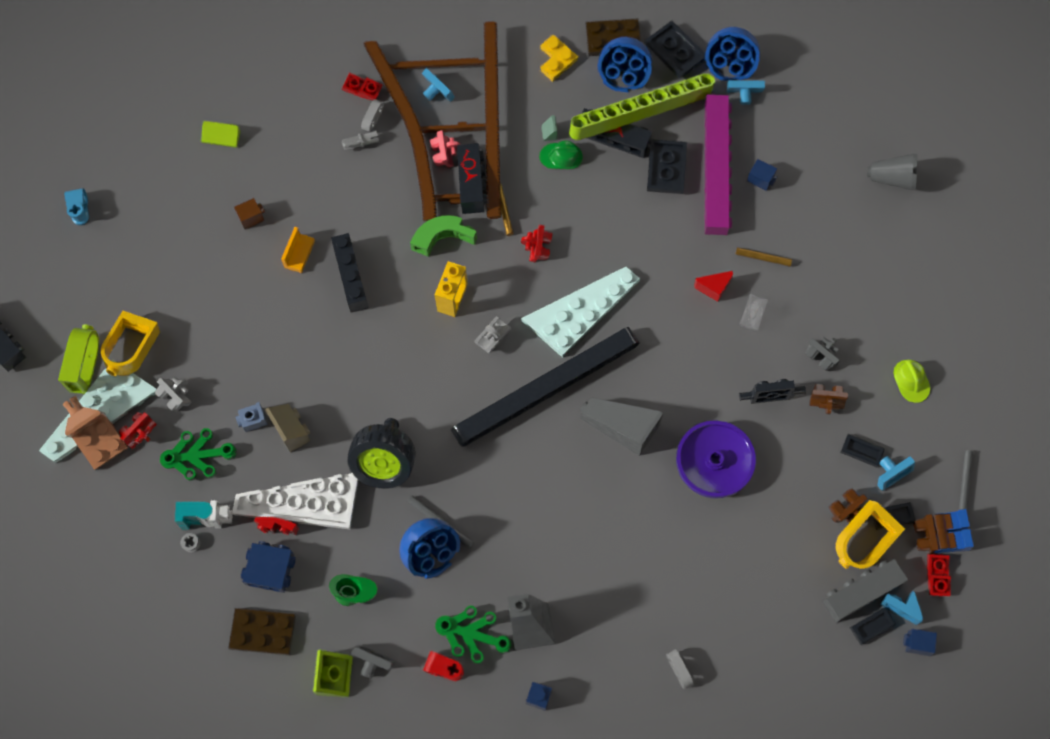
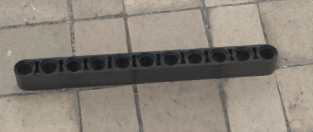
(544, 387)

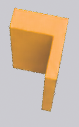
(297, 251)

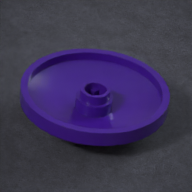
(715, 459)

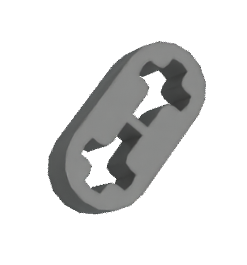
(372, 115)
(679, 669)

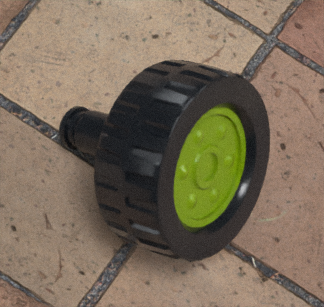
(381, 455)

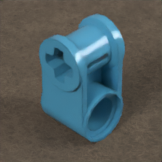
(77, 205)

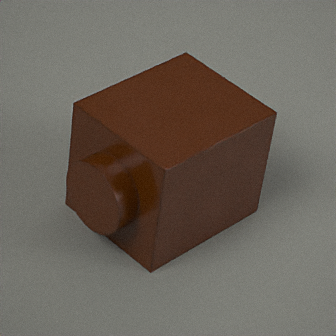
(250, 213)

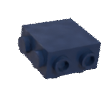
(268, 567)

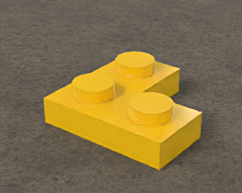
(560, 58)

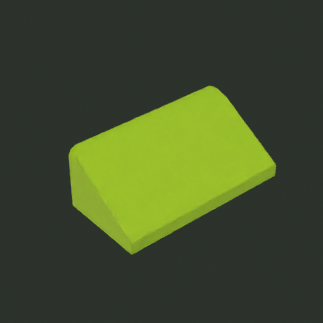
(220, 134)

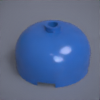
(723, 49)
(615, 59)
(427, 538)

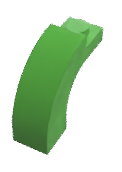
(440, 228)

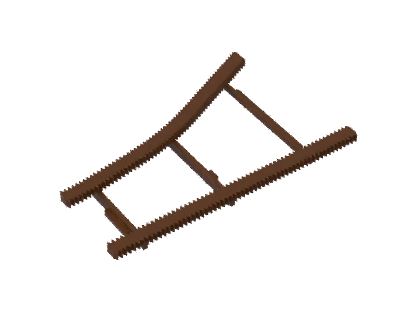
(416, 131)

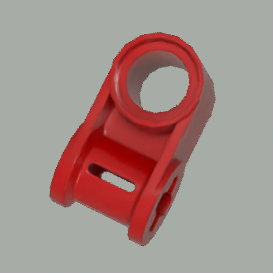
(440, 665)

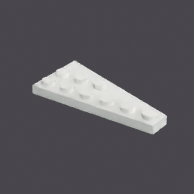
(311, 502)

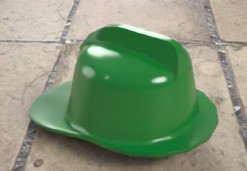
(561, 155)
(352, 589)

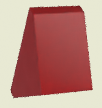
(714, 284)

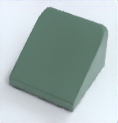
(549, 129)

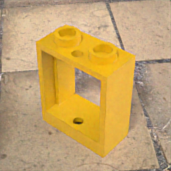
(450, 292)

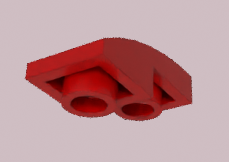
(361, 87)
(270, 524)
(938, 575)

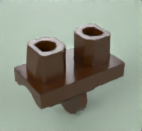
(828, 400)
(841, 512)

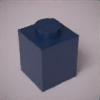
(762, 175)
(920, 642)
(538, 696)

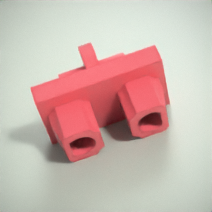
(447, 149)

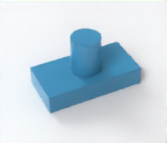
(436, 87)
(745, 89)
(894, 472)

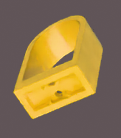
(135, 323)
(885, 519)

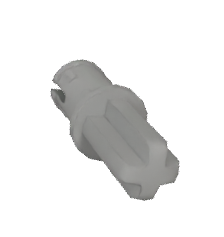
(360, 140)

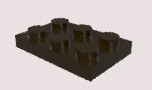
(602, 32)
(262, 631)

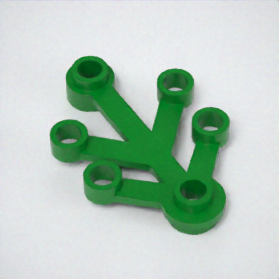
(194, 455)
(470, 633)

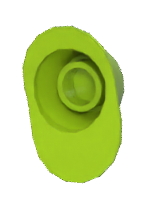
(911, 380)

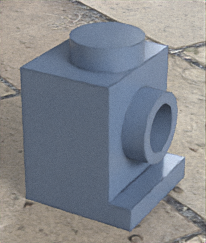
(256, 421)

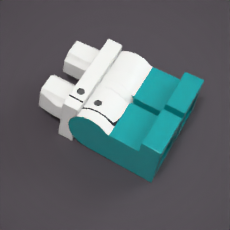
(202, 514)

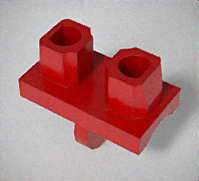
(534, 241)
(138, 431)

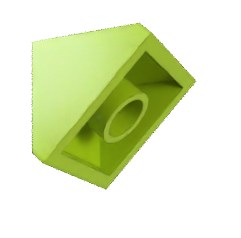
(332, 674)

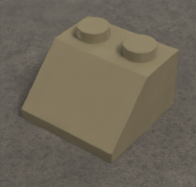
(288, 426)

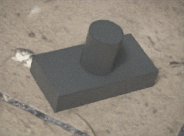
(372, 659)

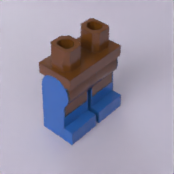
(944, 532)

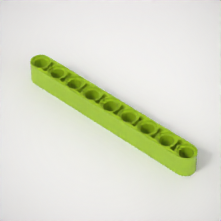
(641, 106)

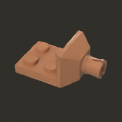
(93, 433)

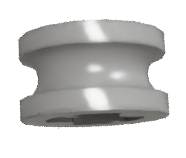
(196, 540)

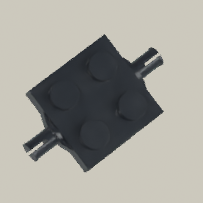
(771, 392)

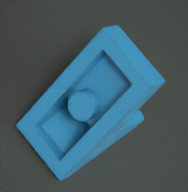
(909, 609)

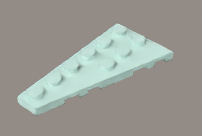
(573, 316)
(107, 394)

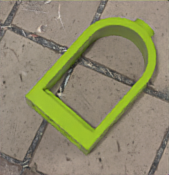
(79, 359)

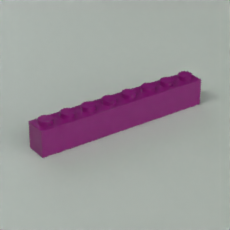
(717, 165)

